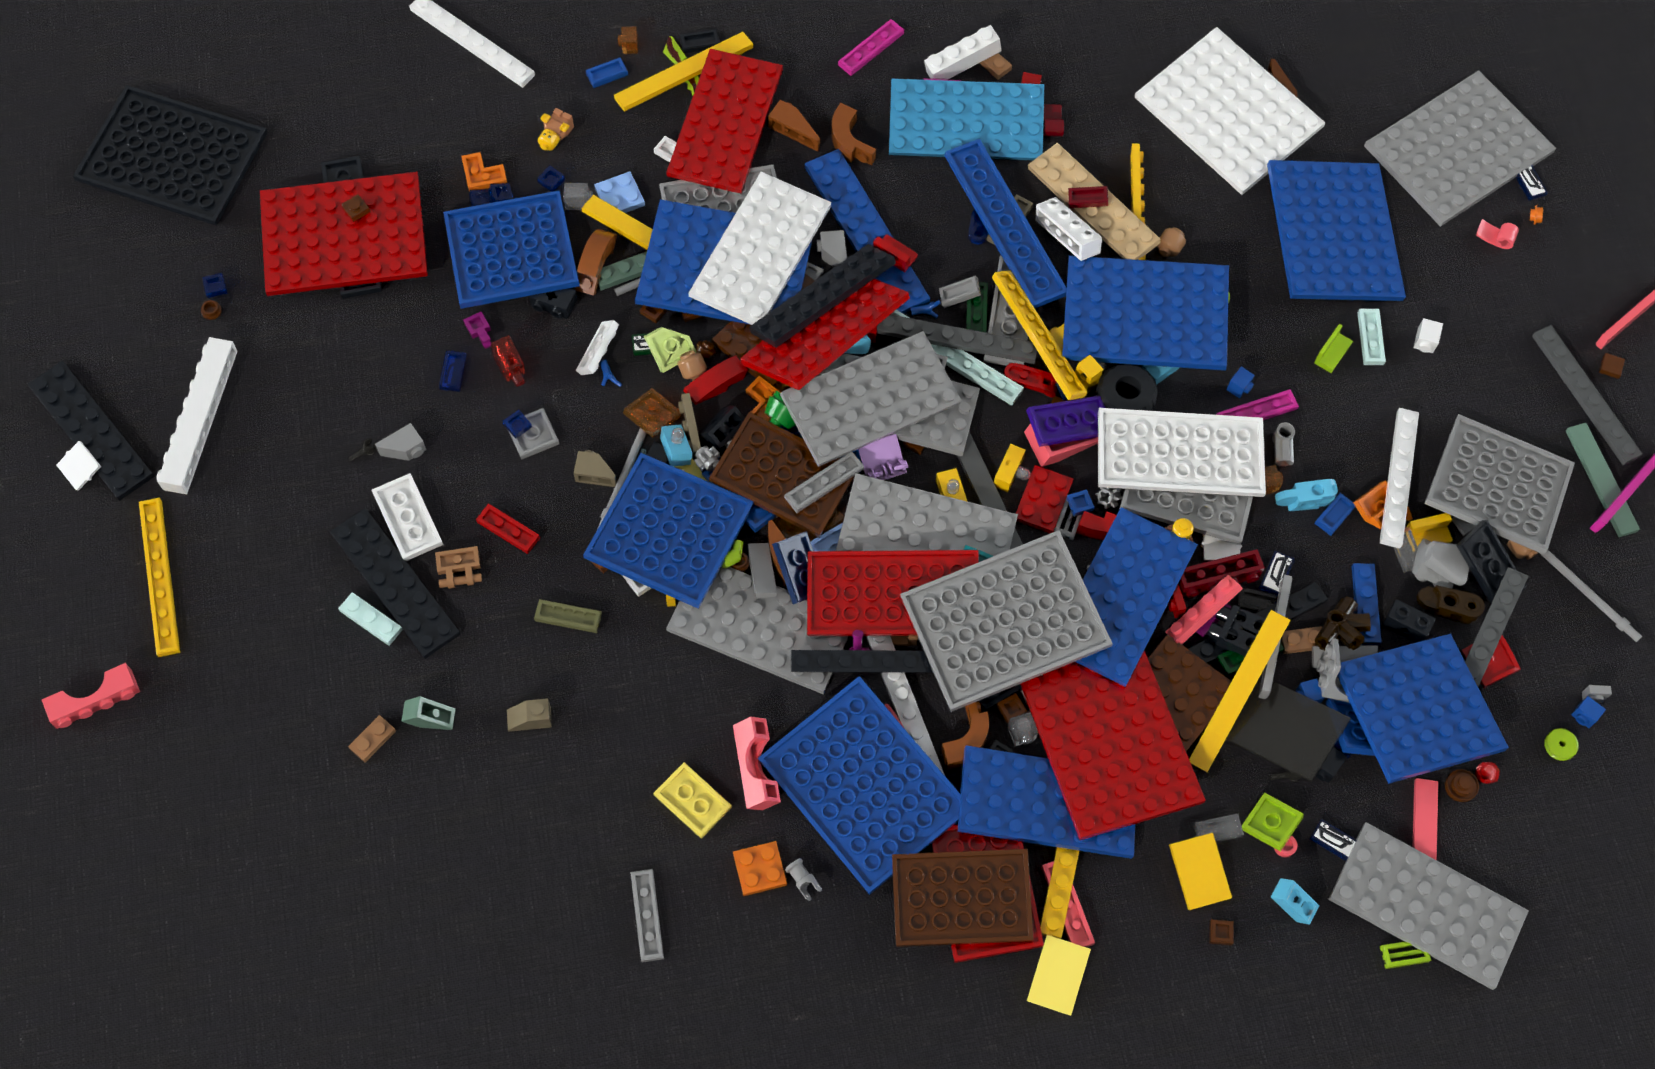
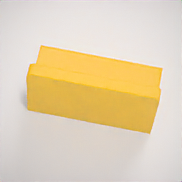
(1431, 528)

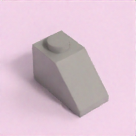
(832, 247)
(402, 444)

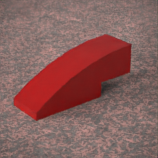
(716, 380)
(1095, 526)

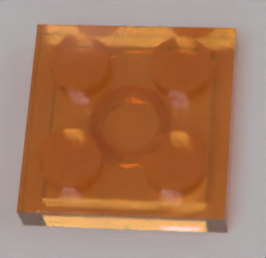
(652, 412)

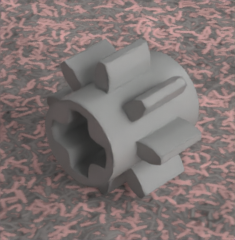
(707, 458)
(1106, 500)

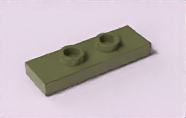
(568, 616)

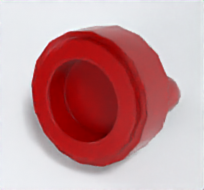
(1487, 772)

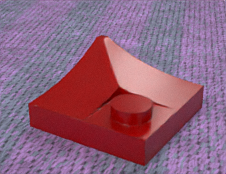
(1501, 664)

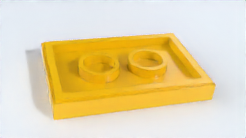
(1200, 871)

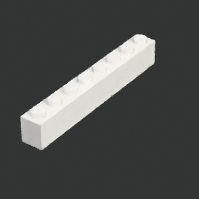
(197, 416)

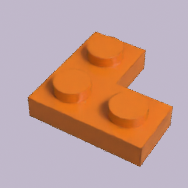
(481, 177)
(760, 391)

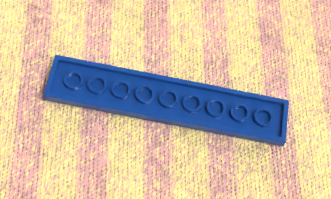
(860, 219)
(1006, 223)

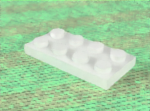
(407, 517)

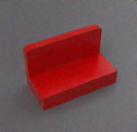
(903, 255)

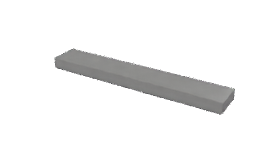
(1281, 606)

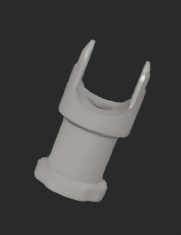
(802, 877)

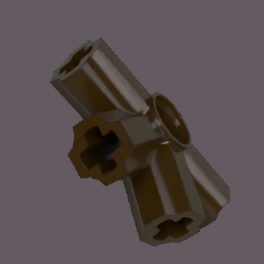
(1344, 625)

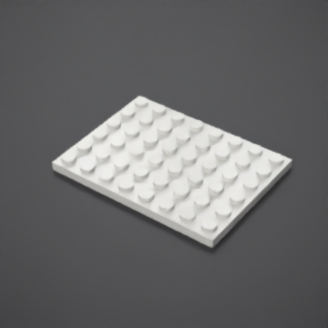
(1228, 110)

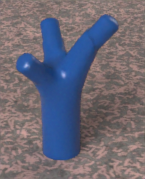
(925, 309)
(607, 374)

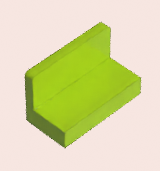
(1333, 350)

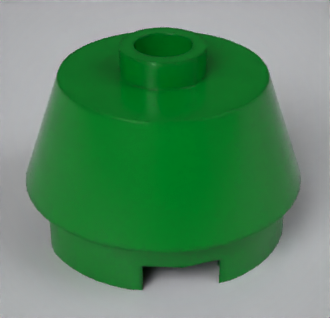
(778, 412)

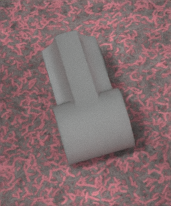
(1284, 445)

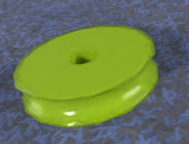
(1557, 751)

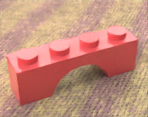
(117, 686)
(750, 739)

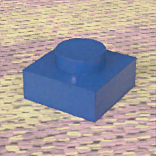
(1080, 502)

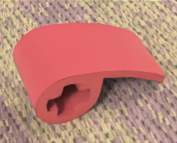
(1502, 237)

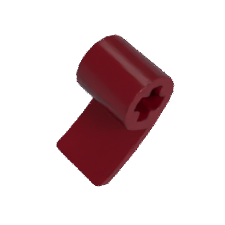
(1053, 123)

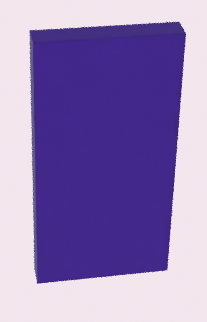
(1065, 420)

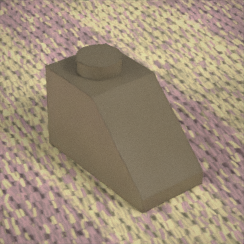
(592, 469)
(529, 715)

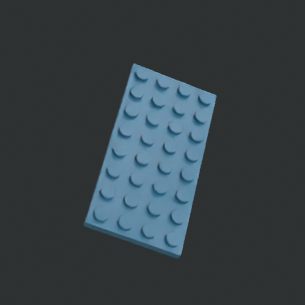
(943, 115)

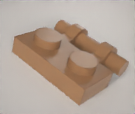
(456, 561)

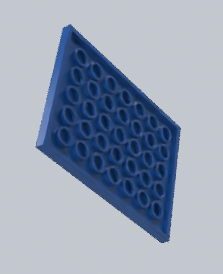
(1335, 231)
(678, 252)
(1147, 313)
(863, 783)

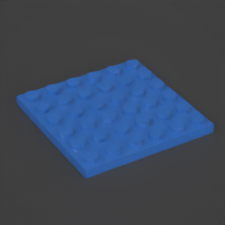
(510, 249)
(669, 530)
(1420, 708)

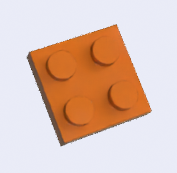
(759, 868)

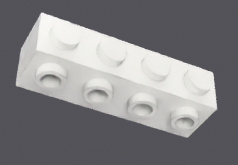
(963, 54)
(1068, 228)

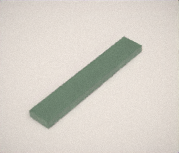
(1601, 477)

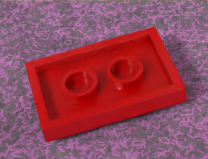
(1043, 499)

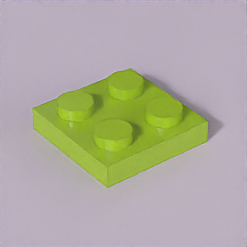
(1272, 821)

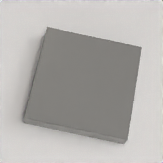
(538, 437)

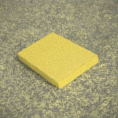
(692, 800)
(1058, 975)

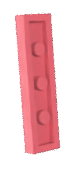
(1204, 609)
(1075, 922)

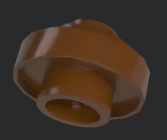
(1462, 785)

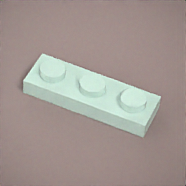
(1371, 337)
(370, 619)

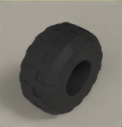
(1130, 378)

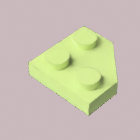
(668, 346)

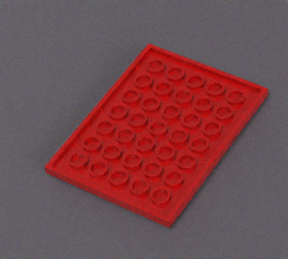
(319, 247)
(1111, 747)

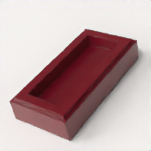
(1088, 197)

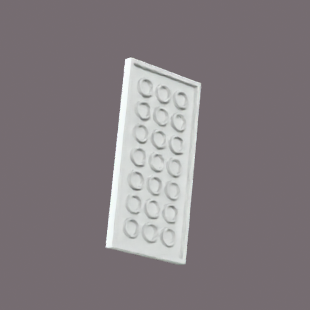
(760, 249)
(1181, 452)

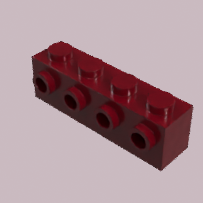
(1205, 576)

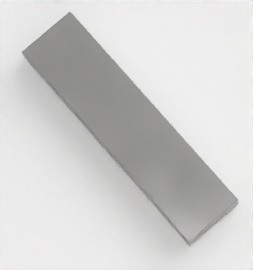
(824, 482)
(647, 915)

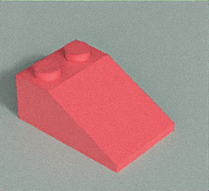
(1054, 453)

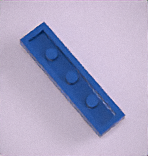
(1366, 597)

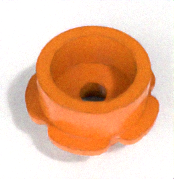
(1536, 215)

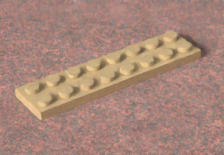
(1114, 222)

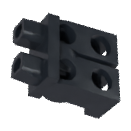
(1238, 631)

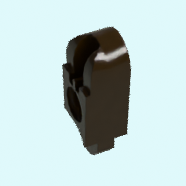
(1434, 600)

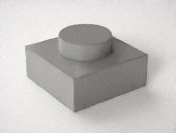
(1597, 693)

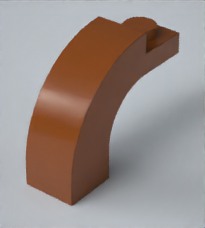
(842, 123)
(592, 260)
(976, 736)

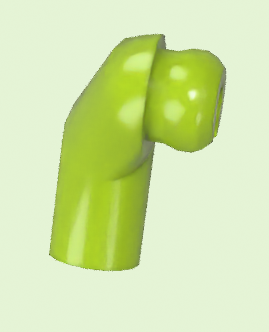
(734, 555)

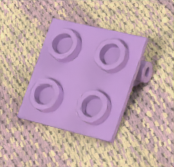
(883, 458)

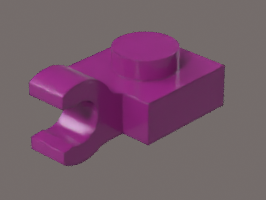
(478, 327)

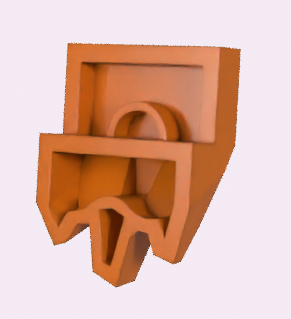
(1372, 505)

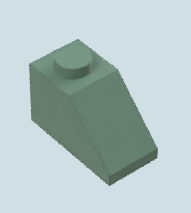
(428, 714)

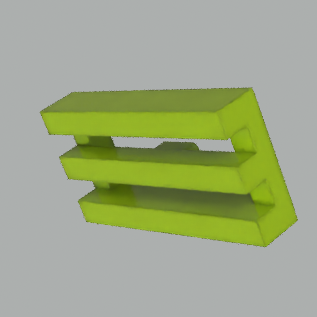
(1387, 957)

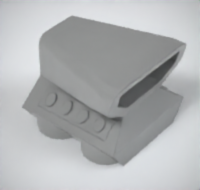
(1440, 564)

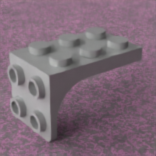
(1329, 669)

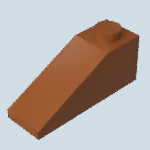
(791, 123)

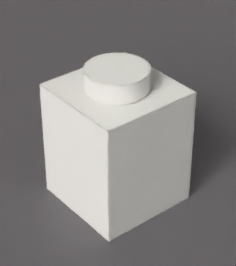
(1428, 335)

